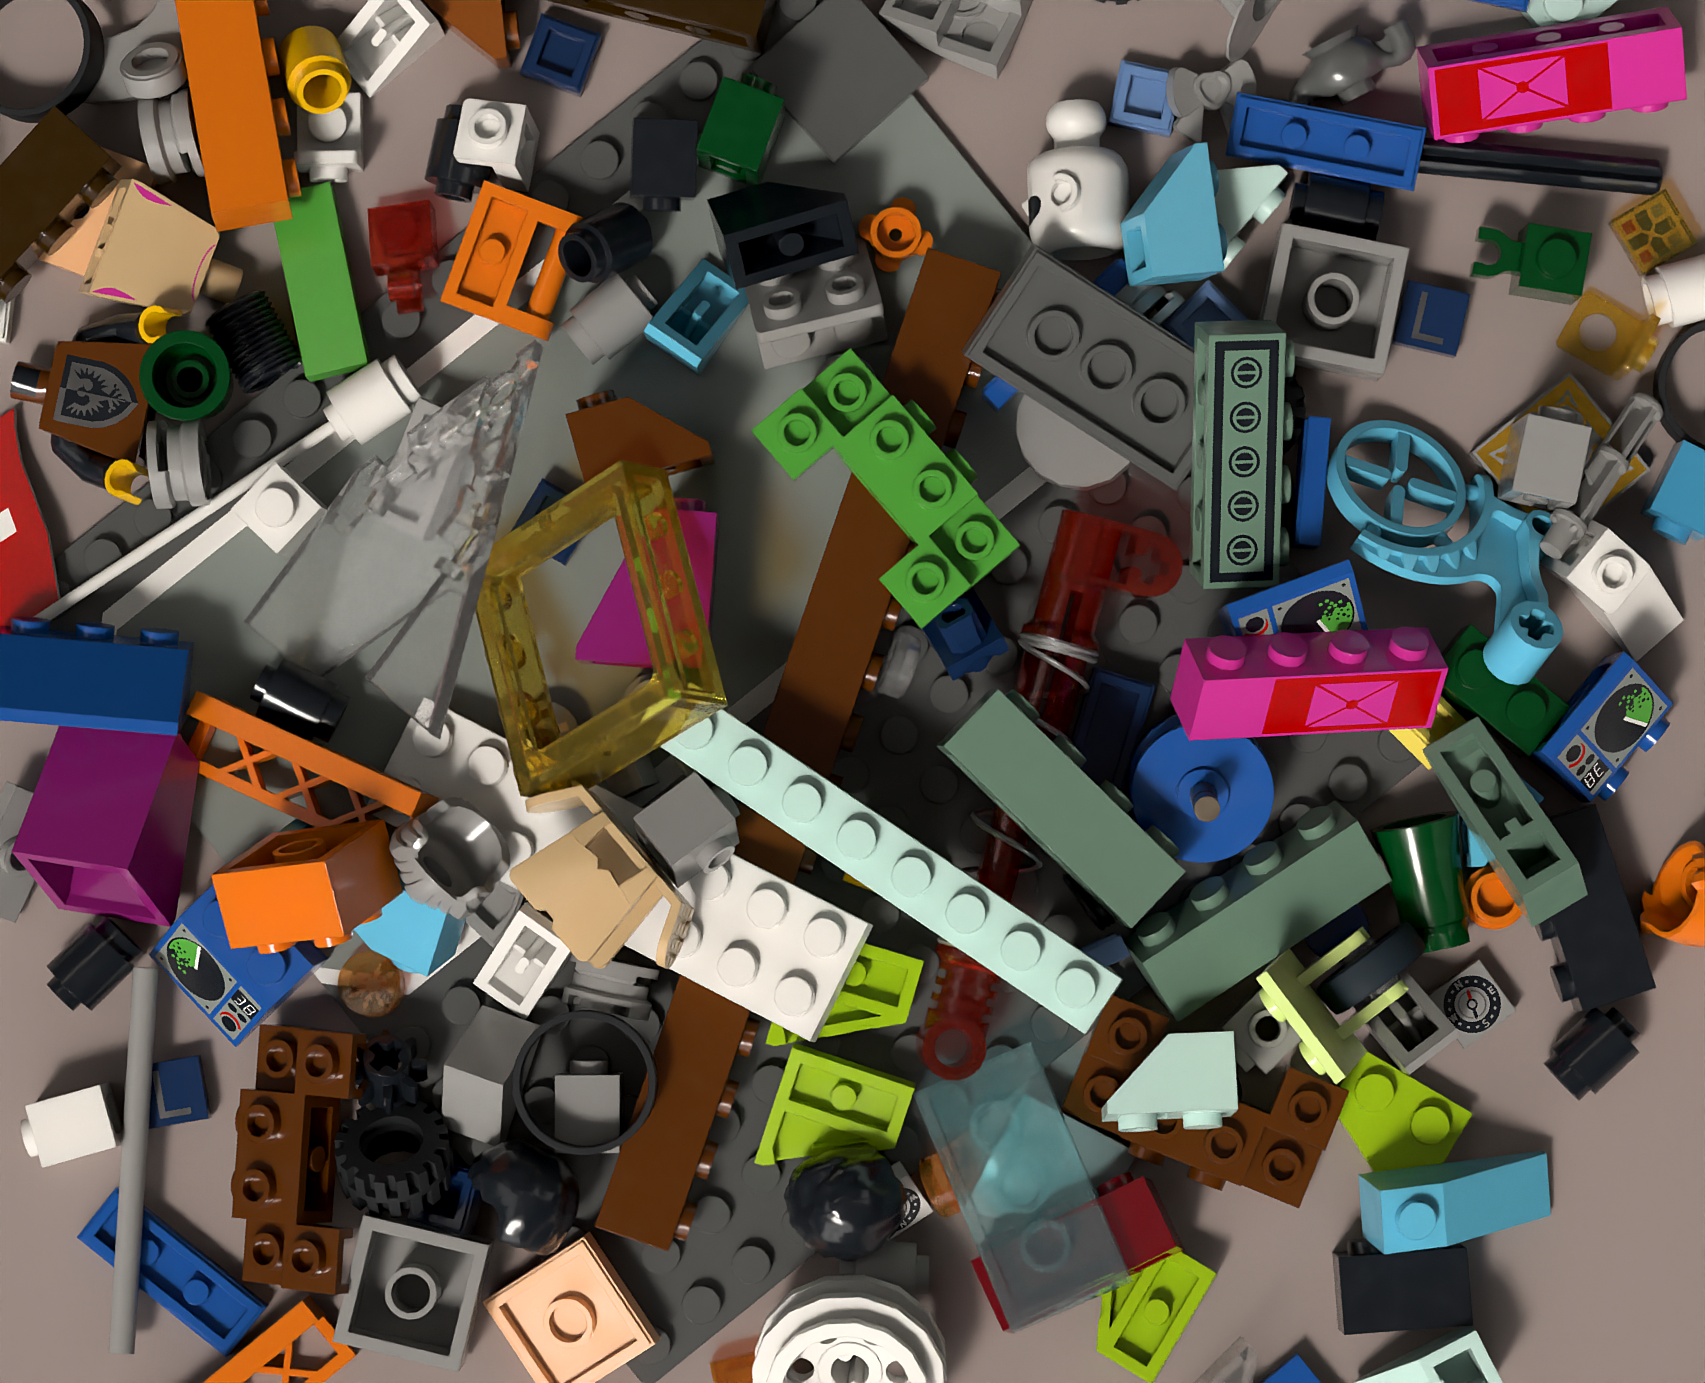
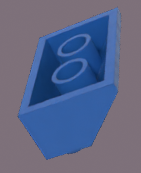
(94, 677)

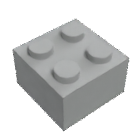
(1335, 298)
(413, 1291)

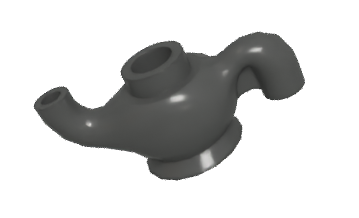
(1348, 61)

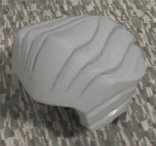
(450, 857)

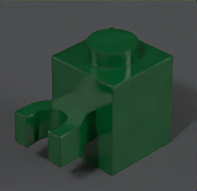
(1543, 261)

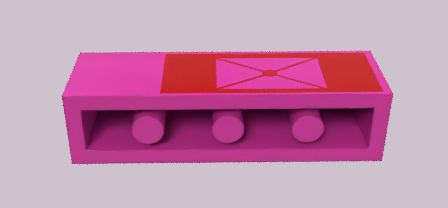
(1552, 74)
(1308, 683)

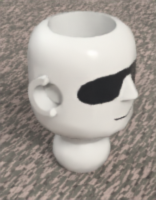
(1078, 187)

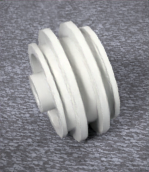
(850, 1335)

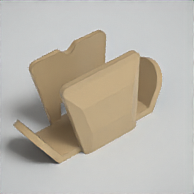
(599, 883)

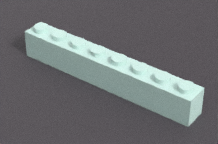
(898, 867)

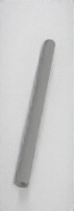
(133, 1160)

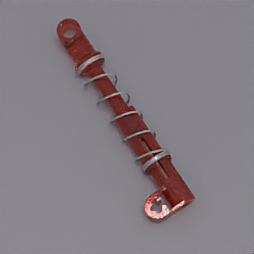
(1078, 566)

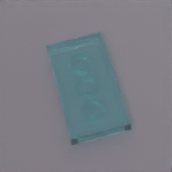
(1023, 1188)

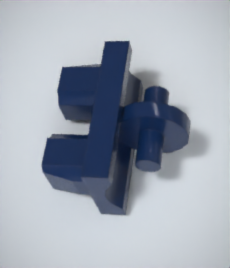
(965, 636)

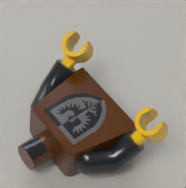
(96, 398)

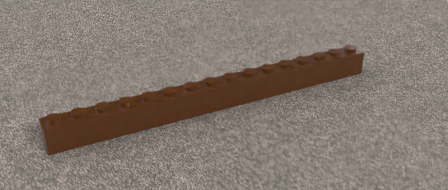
(812, 722)

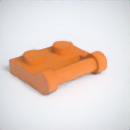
(494, 255)

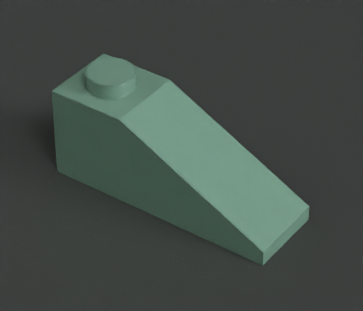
(1507, 822)

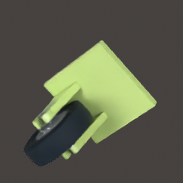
(1368, 971)

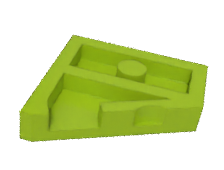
(872, 997)
(831, 1105)
(1398, 1118)
(1150, 1315)

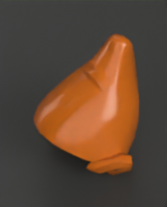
(1678, 898)

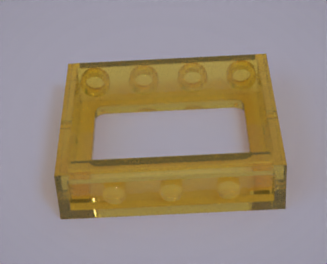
(685, 669)

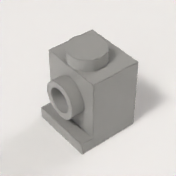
(1248, 1047)

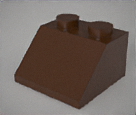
(626, 430)

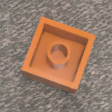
(307, 886)

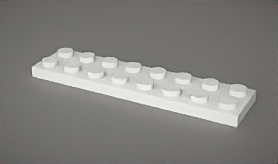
(749, 929)

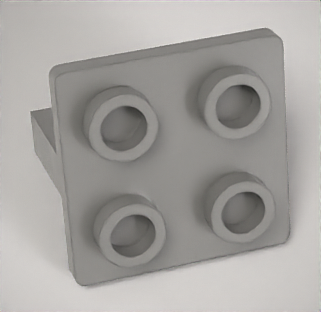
(818, 310)

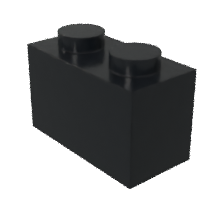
(1401, 1288)

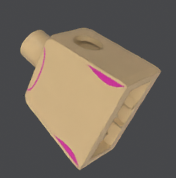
(156, 254)

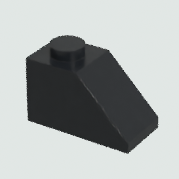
(780, 230)

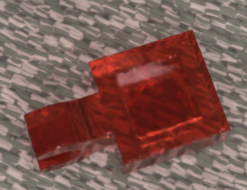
(400, 247)

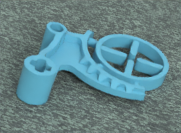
(1497, 549)

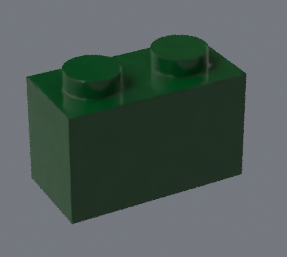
(741, 129)
(1510, 712)

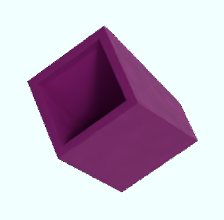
(616, 629)
(111, 823)

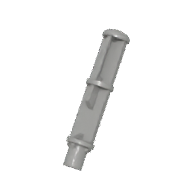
(1602, 472)

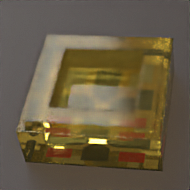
(1652, 232)

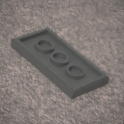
(1092, 363)

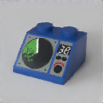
(1309, 604)
(1605, 723)
(228, 984)

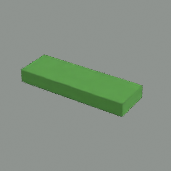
(321, 285)

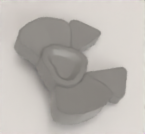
(1192, 92)

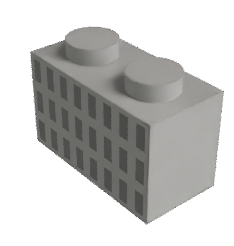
(1544, 460)

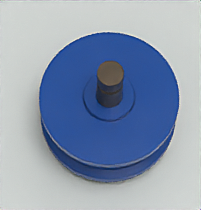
(1200, 792)

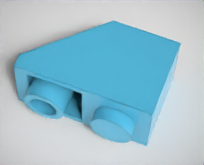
(1174, 223)

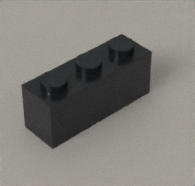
(1597, 935)

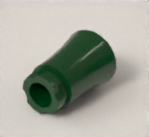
(171, 361)
(1427, 876)

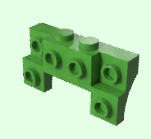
(905, 473)

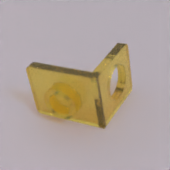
(1632, 342)

